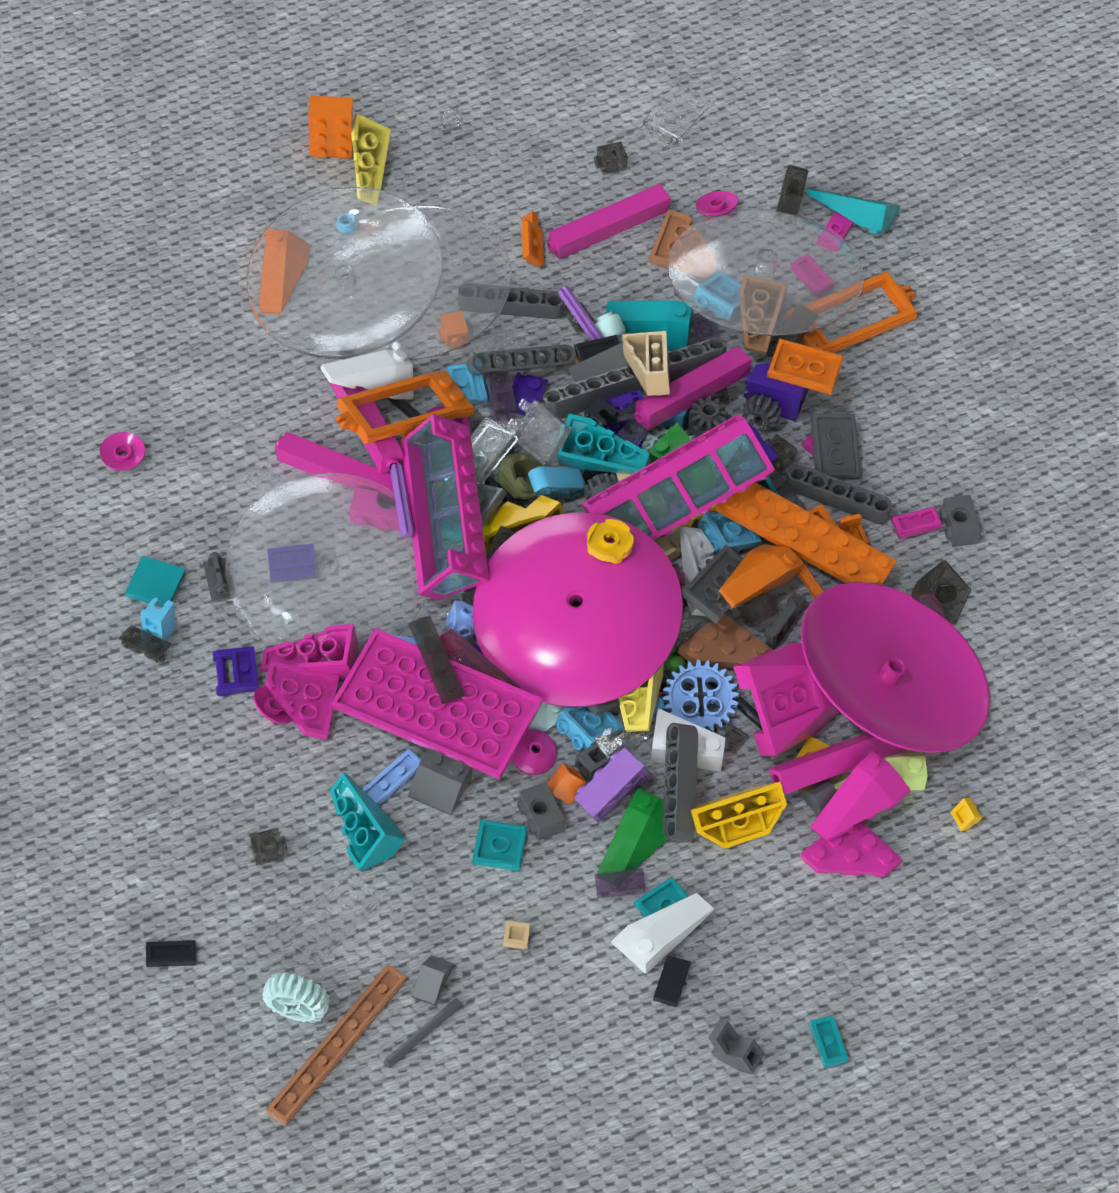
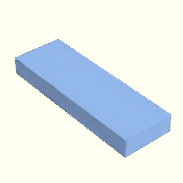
(393, 777)

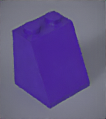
(789, 396)

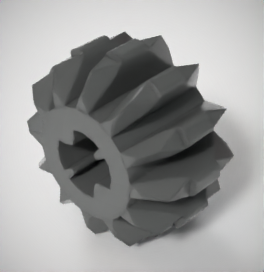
(763, 409)

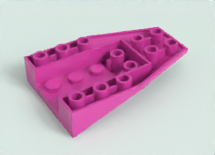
(785, 698)

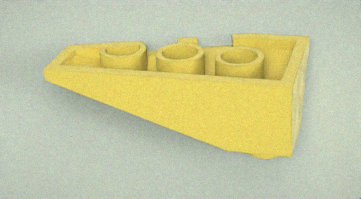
(370, 151)
(639, 705)

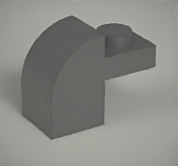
(735, 1050)

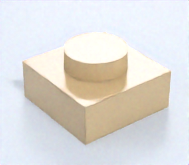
(516, 935)

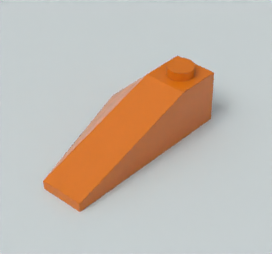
(760, 572)

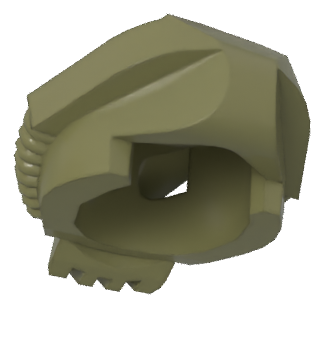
(514, 474)

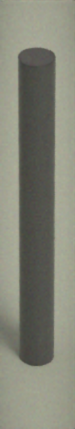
(422, 1033)

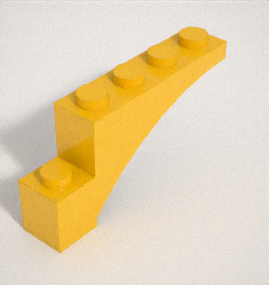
(517, 517)

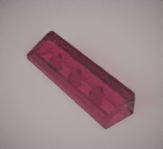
(467, 655)

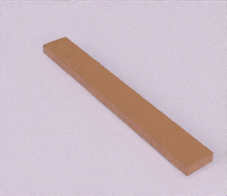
(336, 1045)

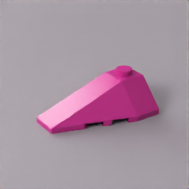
(326, 652)
(866, 791)

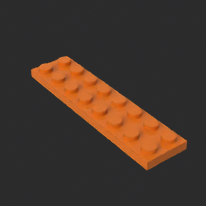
(807, 535)

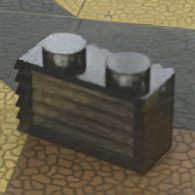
(792, 189)

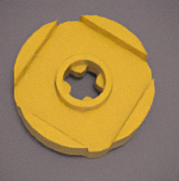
(605, 551)

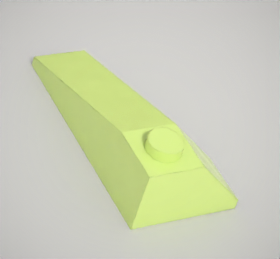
(907, 763)

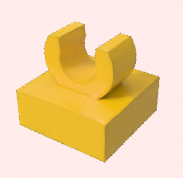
(966, 814)

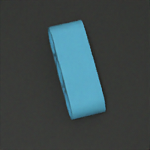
(557, 482)

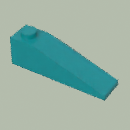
(870, 214)
(656, 316)

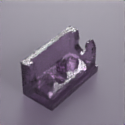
(500, 396)

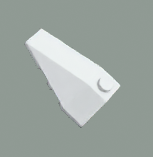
(371, 371)
(696, 554)
(658, 934)

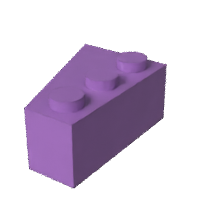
(611, 785)

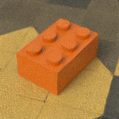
(330, 126)

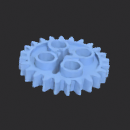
(721, 696)

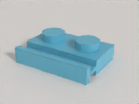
(469, 384)

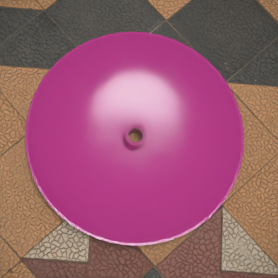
(584, 651)
(895, 667)

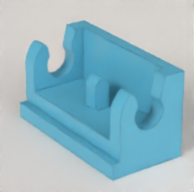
(159, 621)

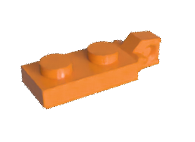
(532, 240)

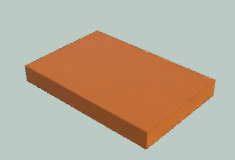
(805, 366)

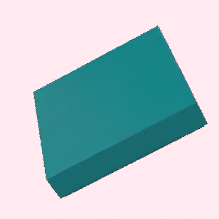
(155, 580)
(499, 845)
(660, 897)

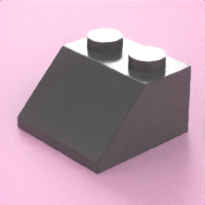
(440, 781)

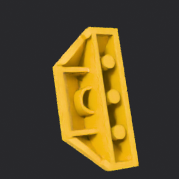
(740, 815)

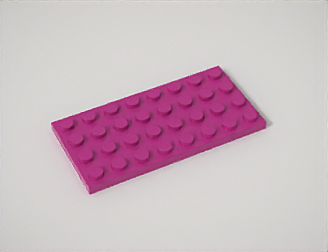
(397, 695)

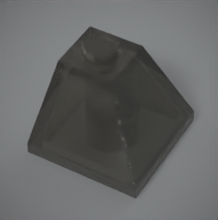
(942, 591)

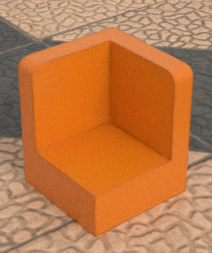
(566, 783)

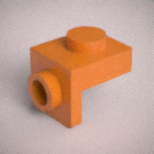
(852, 525)

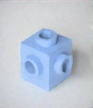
(461, 619)

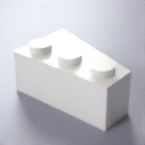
(709, 743)

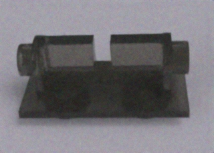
(139, 640)

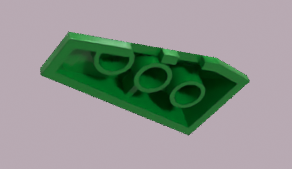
(637, 834)

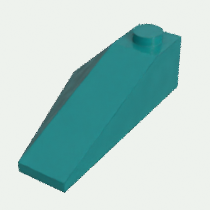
(599, 449)
(369, 830)

